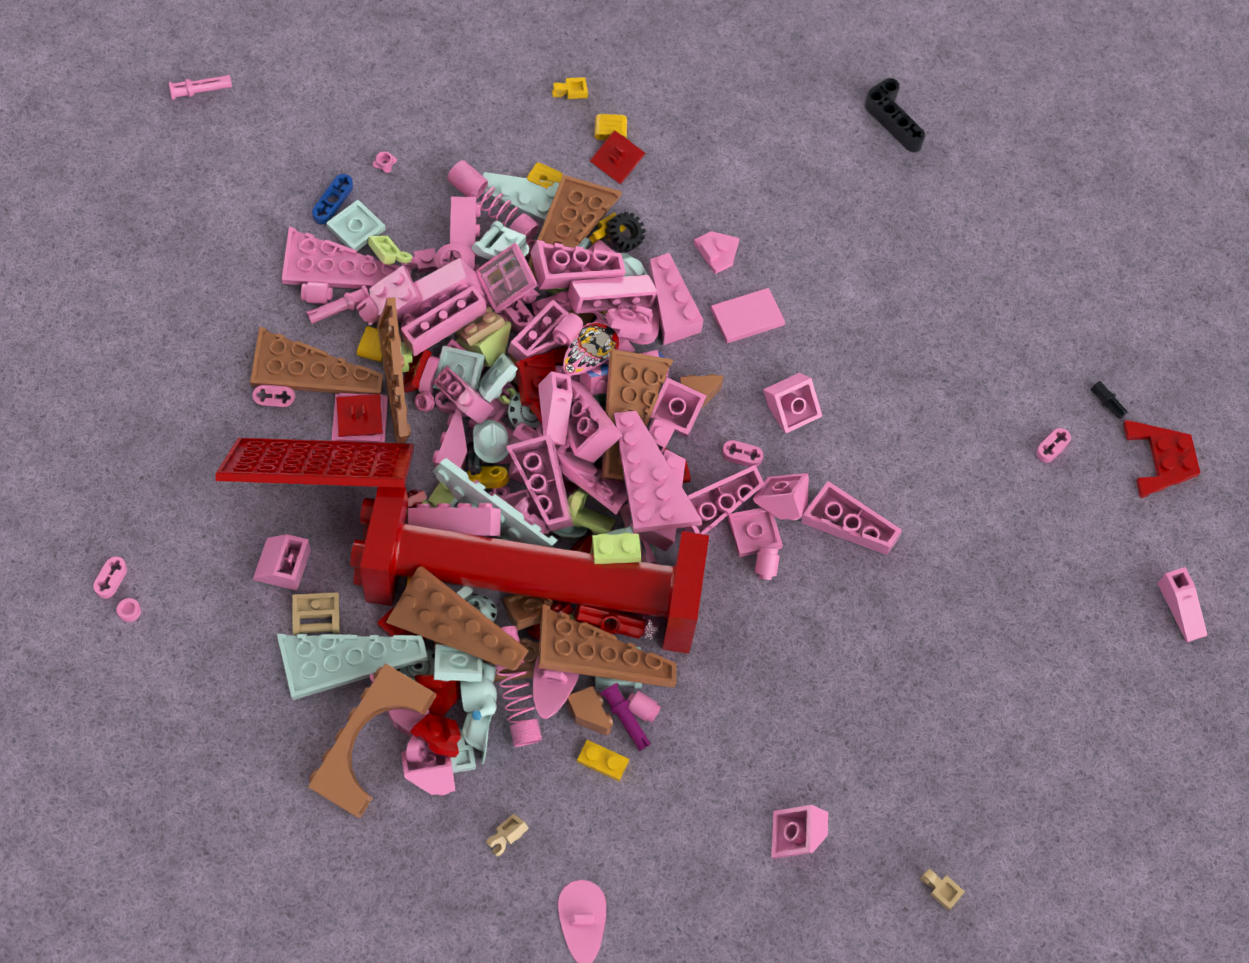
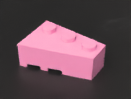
(537, 335)

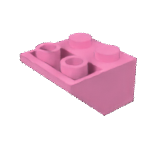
(283, 561)

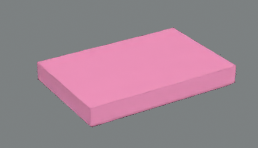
(747, 315)

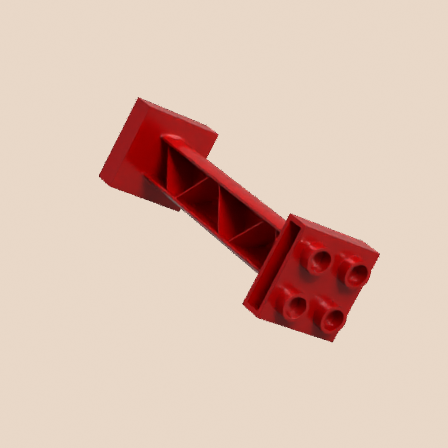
(397, 549)

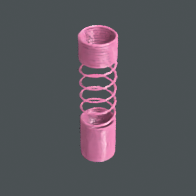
(473, 184)
(523, 731)

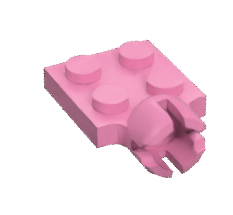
(395, 285)

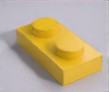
(603, 760)

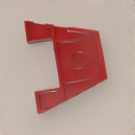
(534, 370)
(1172, 456)

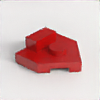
(447, 693)
(439, 733)

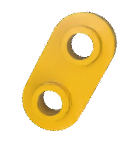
(491, 476)

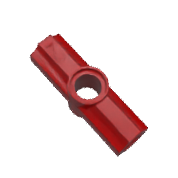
(622, 623)

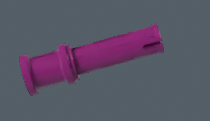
(620, 707)

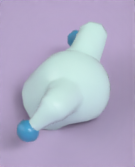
(480, 696)

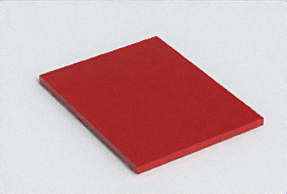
(317, 462)

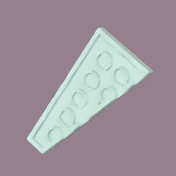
(524, 194)
(512, 522)
(336, 660)

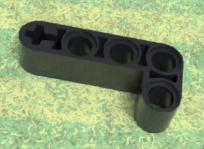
(892, 117)

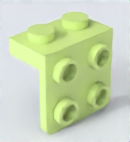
(584, 517)
(616, 548)

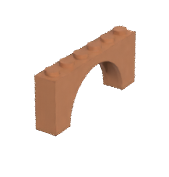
(336, 775)

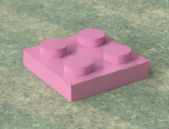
(754, 529)

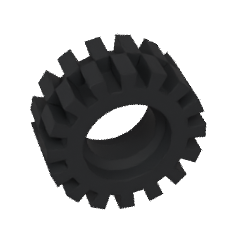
(634, 227)

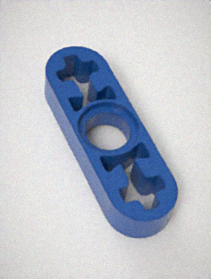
(332, 190)

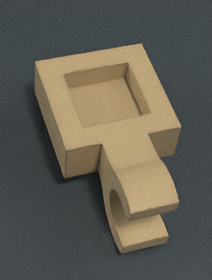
(508, 831)
(945, 890)

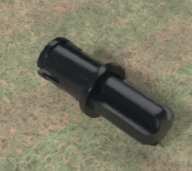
(1108, 399)
(473, 460)

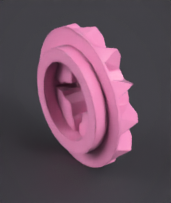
(445, 252)

